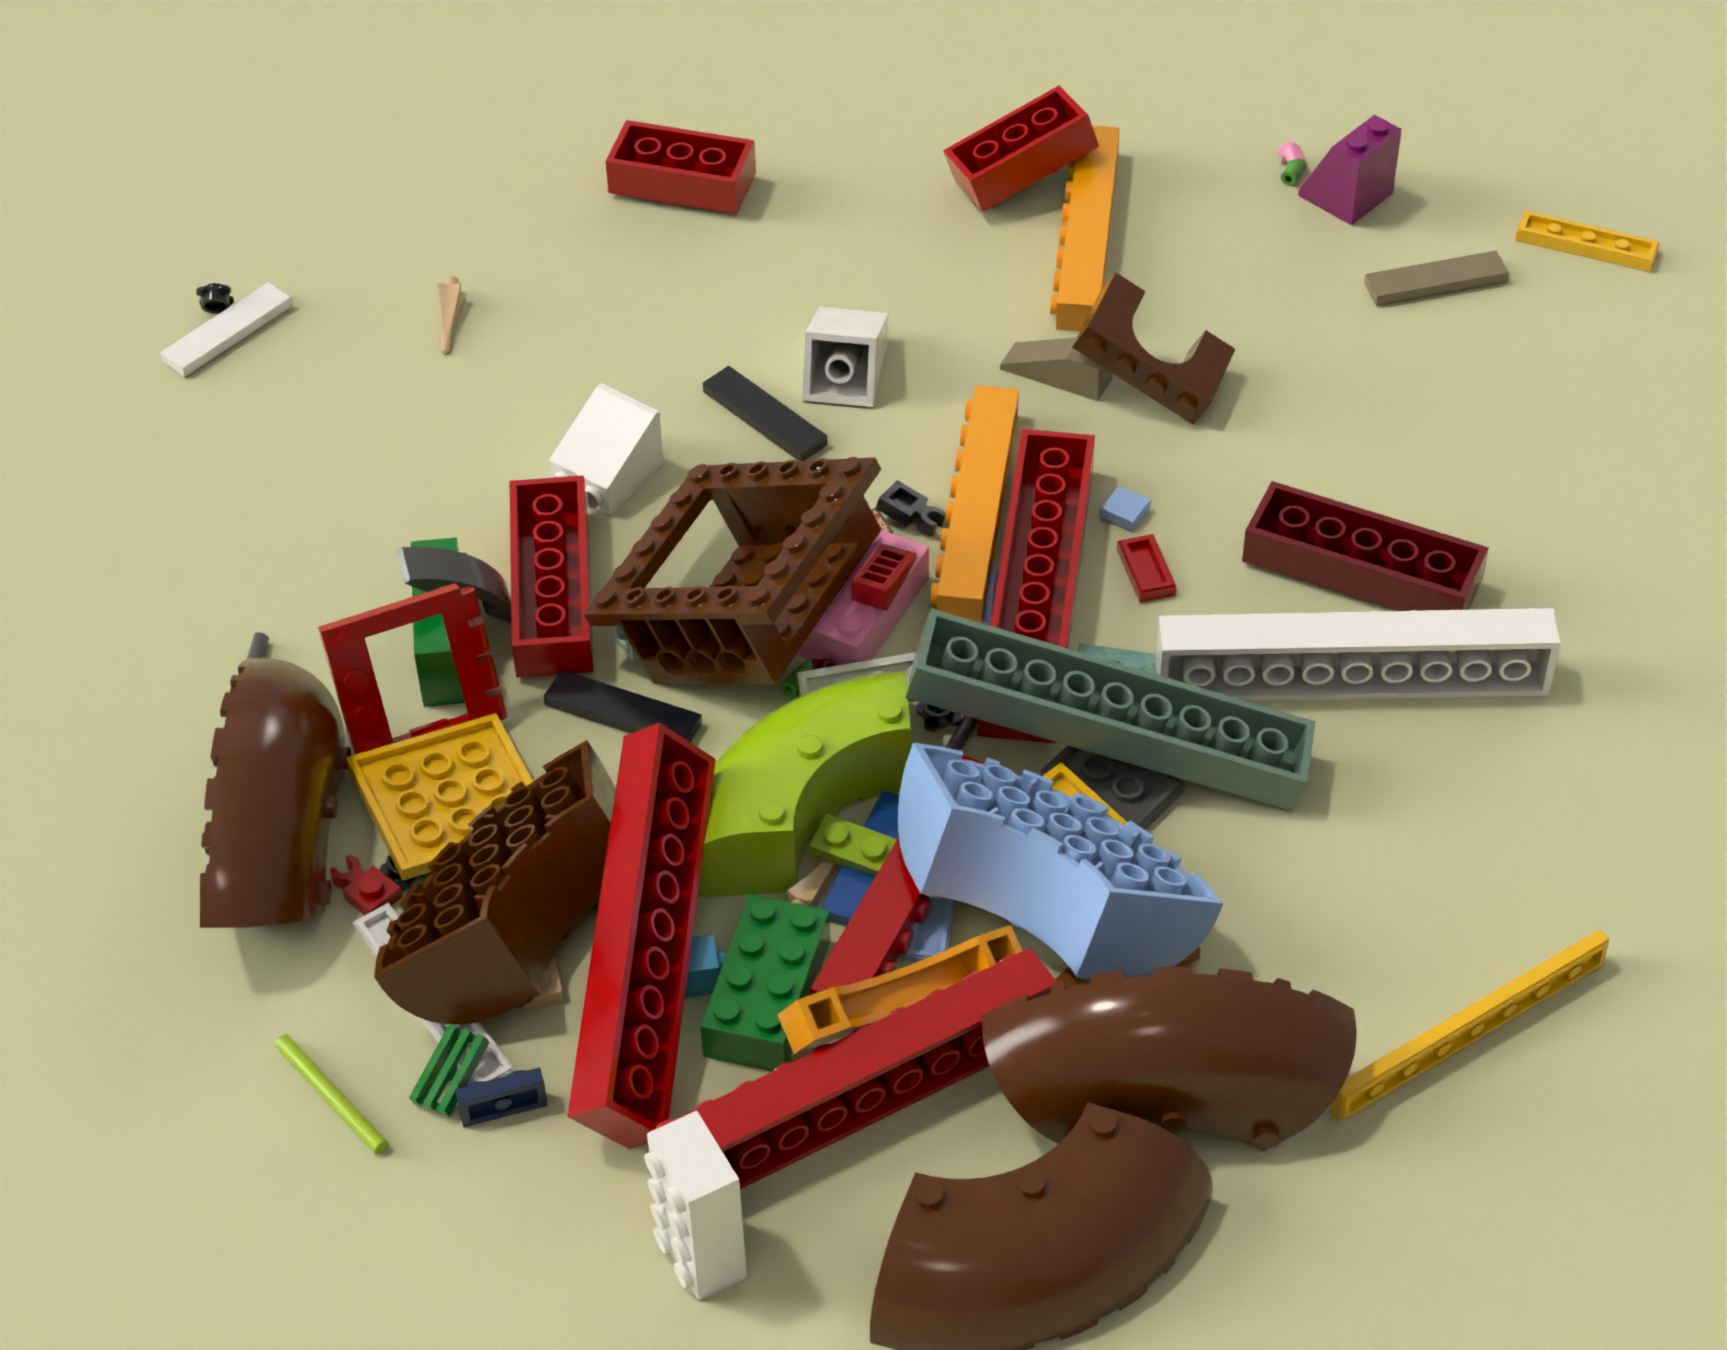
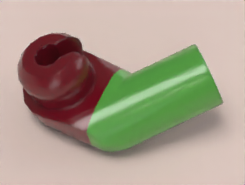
(790, 684)

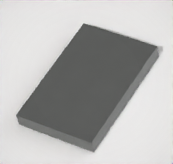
(1128, 789)

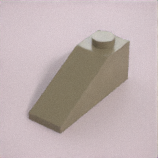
(1058, 366)

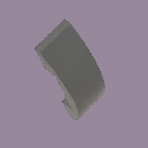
(438, 567)

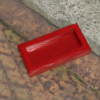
(1146, 568)

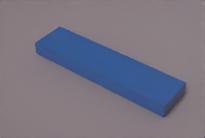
(852, 884)

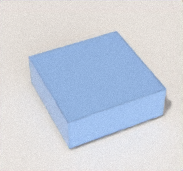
(1125, 508)

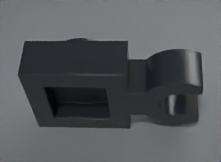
(909, 506)

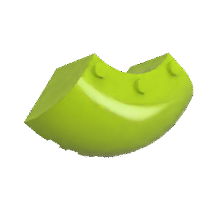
(794, 770)

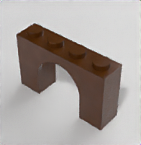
(1111, 342)

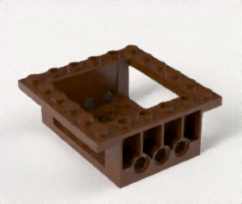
(798, 543)

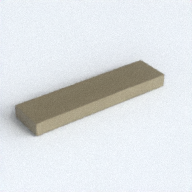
(1436, 277)

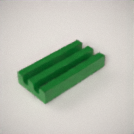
(443, 1067)

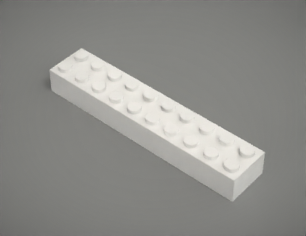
(1362, 654)

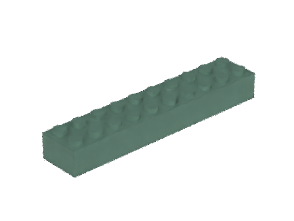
(1112, 709)

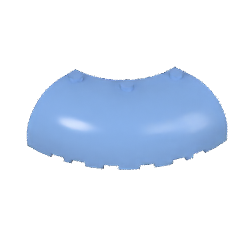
(1049, 864)

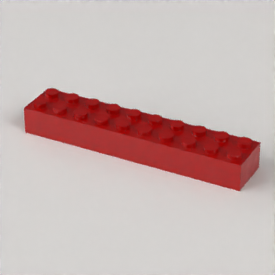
(1043, 544)
(642, 937)
(866, 1073)

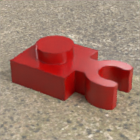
(365, 889)

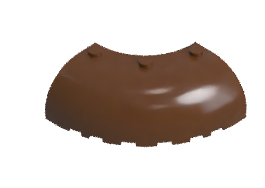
(271, 798)
(502, 897)
(1175, 1052)
(1041, 1244)

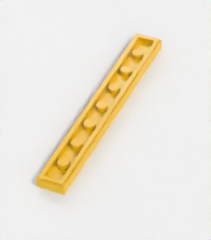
(1470, 1025)

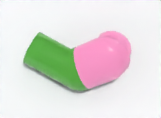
(1296, 162)

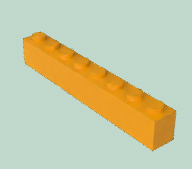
(1086, 231)
(977, 502)

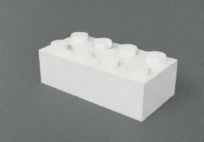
(696, 1206)

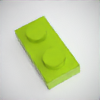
(851, 845)

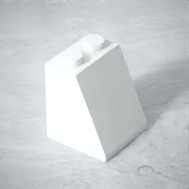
(844, 356)
(612, 445)

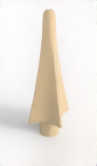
(450, 305)
(811, 887)

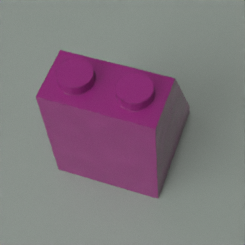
(1356, 171)

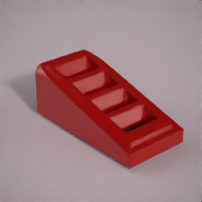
(878, 594)

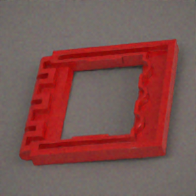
(355, 676)

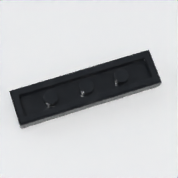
(765, 413)
(617, 706)

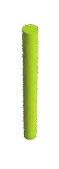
(331, 1094)

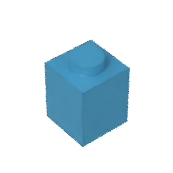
(703, 966)

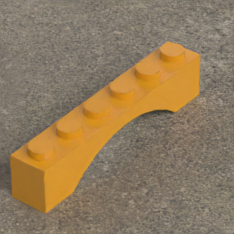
(844, 1008)

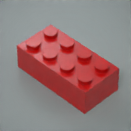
(1021, 148)
(681, 166)

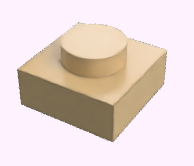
(550, 987)

